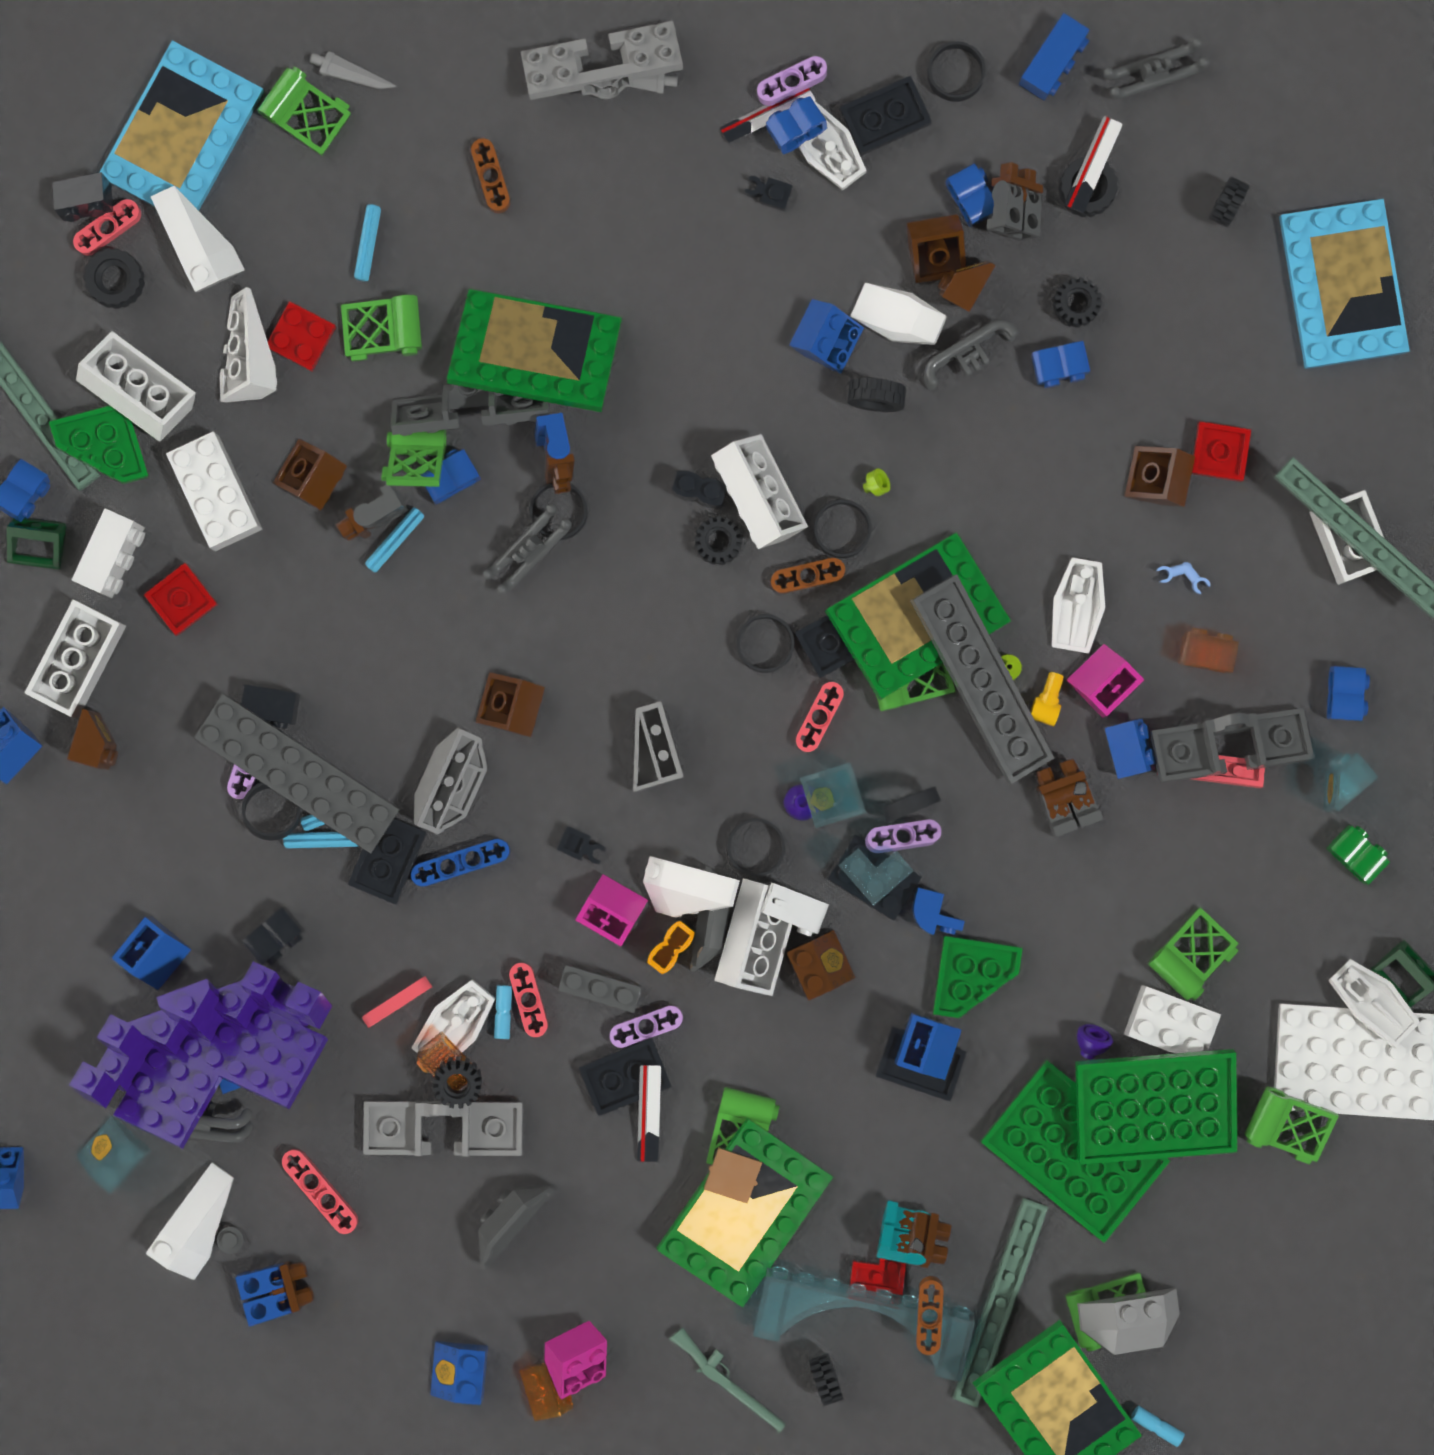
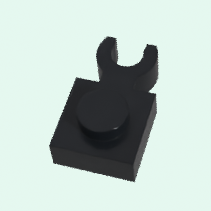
(773, 193)
(577, 844)

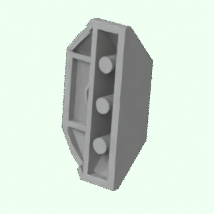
(450, 782)
(1130, 1321)

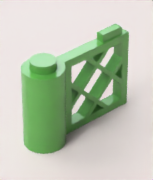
(286, 98)
(402, 322)
(417, 447)
(901, 696)
(1179, 970)
(736, 1107)
(1270, 1121)
(1091, 1294)

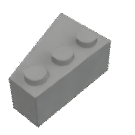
(654, 751)

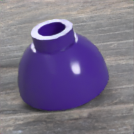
(796, 804)
(1093, 1040)

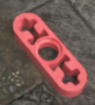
(95, 244)
(821, 696)
(518, 995)
(396, 1002)

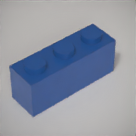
(1055, 57)

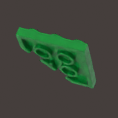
(102, 441)
(972, 973)

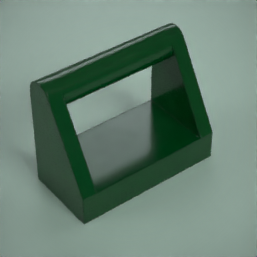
(36, 530)
(1414, 965)

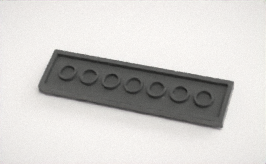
(982, 679)
(297, 773)

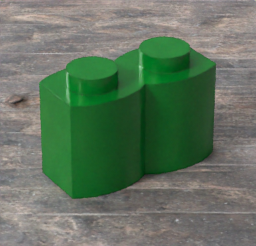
(1359, 854)

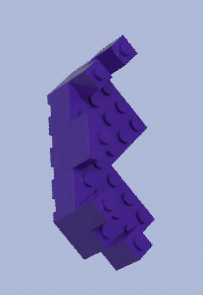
(204, 1034)

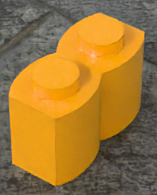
(675, 941)

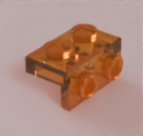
(542, 1393)

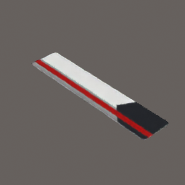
(758, 118)
(1093, 164)
(649, 1113)

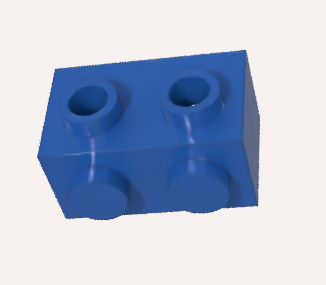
(1130, 748)

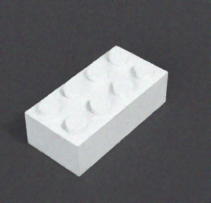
(135, 386)
(214, 491)
(759, 491)
(75, 659)
(753, 943)

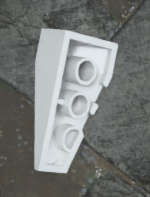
(198, 244)
(249, 362)
(686, 890)
(191, 1231)

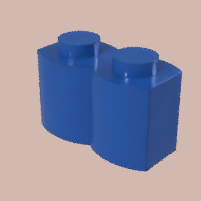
(796, 125)
(971, 194)
(1060, 364)
(456, 476)
(22, 489)
(1346, 693)

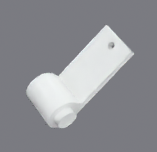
(794, 909)

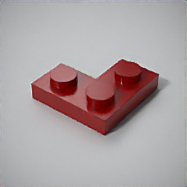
(874, 1276)

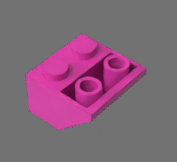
(1105, 680)
(611, 910)
(576, 1359)

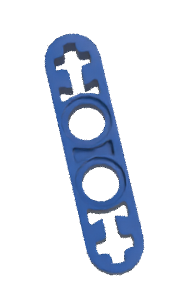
(459, 859)

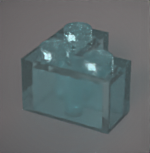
(872, 880)

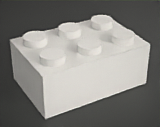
(109, 553)
(1343, 559)
(1171, 1022)

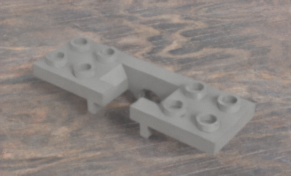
(643, 52)
(486, 1127)

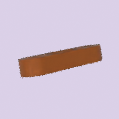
(489, 196)
(790, 585)
(937, 1323)

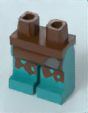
(911, 1236)

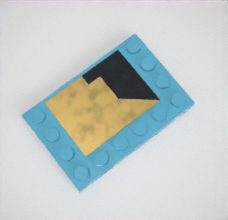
(181, 128)
(1344, 283)

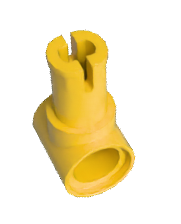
(1046, 706)

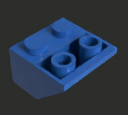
(826, 335)
(16, 745)
(151, 953)
(927, 1046)
(11, 1177)

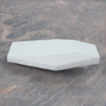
(834, 153)
(898, 315)
(1078, 606)
(1374, 1002)
(458, 1017)

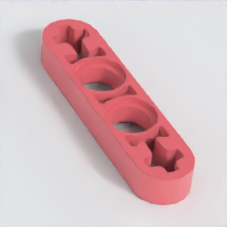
(316, 1194)

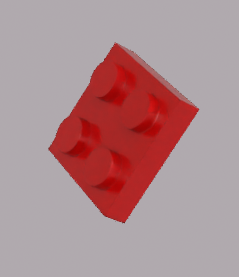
(301, 336)
(1221, 451)
(181, 599)

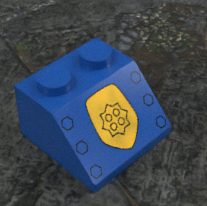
(459, 1372)

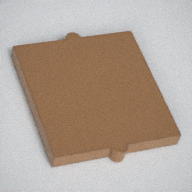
(732, 1175)

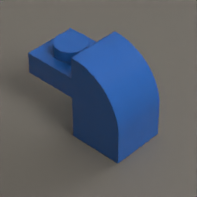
(926, 913)

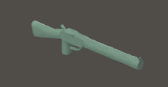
(709, 1368)

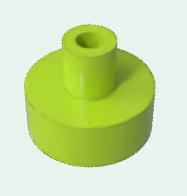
(877, 482)
(1014, 663)

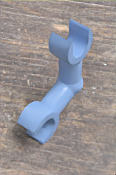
(1187, 569)

